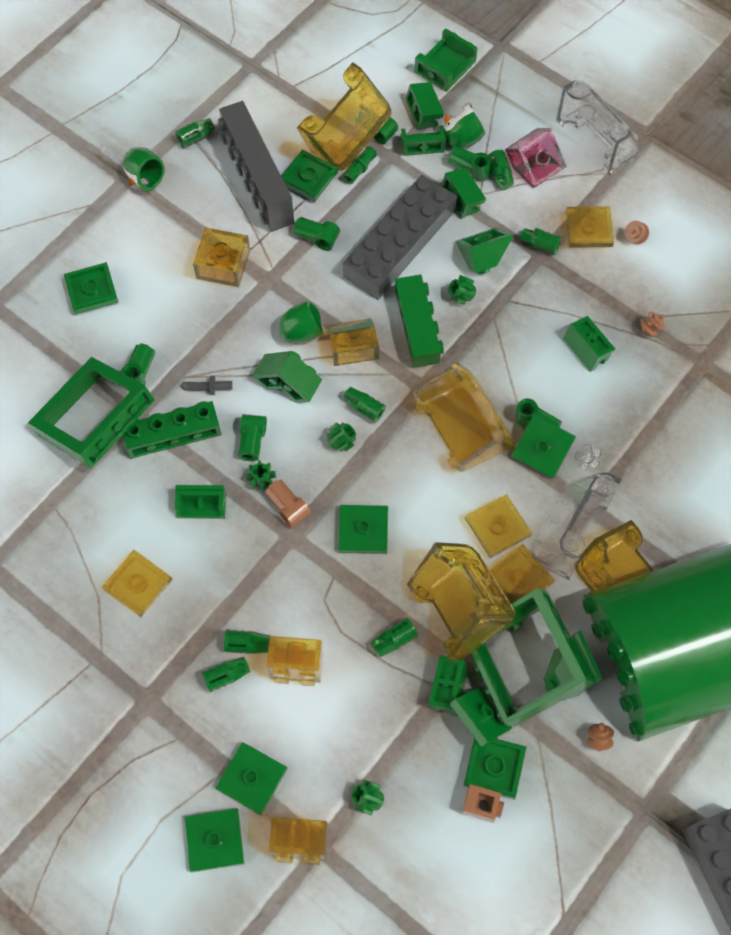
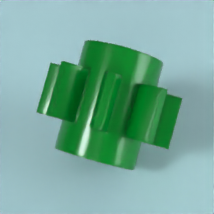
(462, 289)
(341, 436)
(256, 470)
(367, 797)

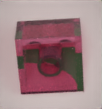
(536, 156)

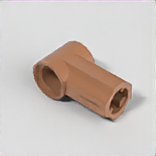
(291, 508)

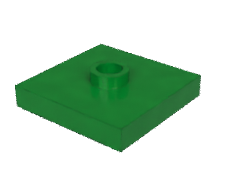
(309, 175)
(90, 288)
(544, 446)
(363, 529)
(480, 716)
(496, 767)
(251, 778)
(214, 840)

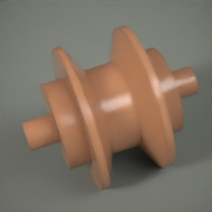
(636, 232)
(653, 323)
(600, 737)

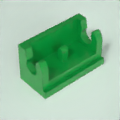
(424, 105)
(423, 143)
(467, 191)
(588, 343)
(200, 501)
(448, 684)

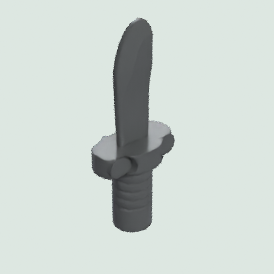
(212, 385)

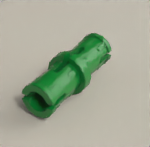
(359, 165)

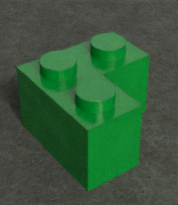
(289, 374)

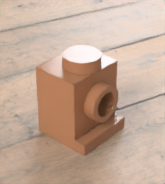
(477, 794)

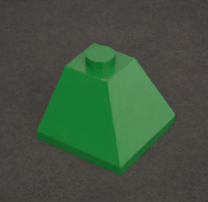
(484, 249)
(559, 673)

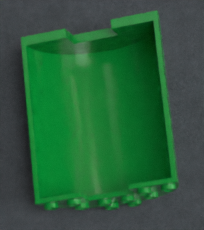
(669, 641)

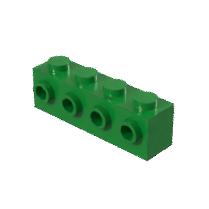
(418, 321)
(172, 429)

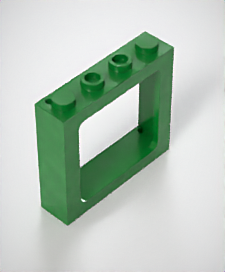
(109, 430)
(496, 689)

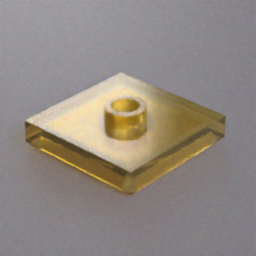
(589, 226)
(498, 526)
(520, 574)
(137, 583)

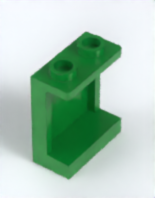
(446, 60)

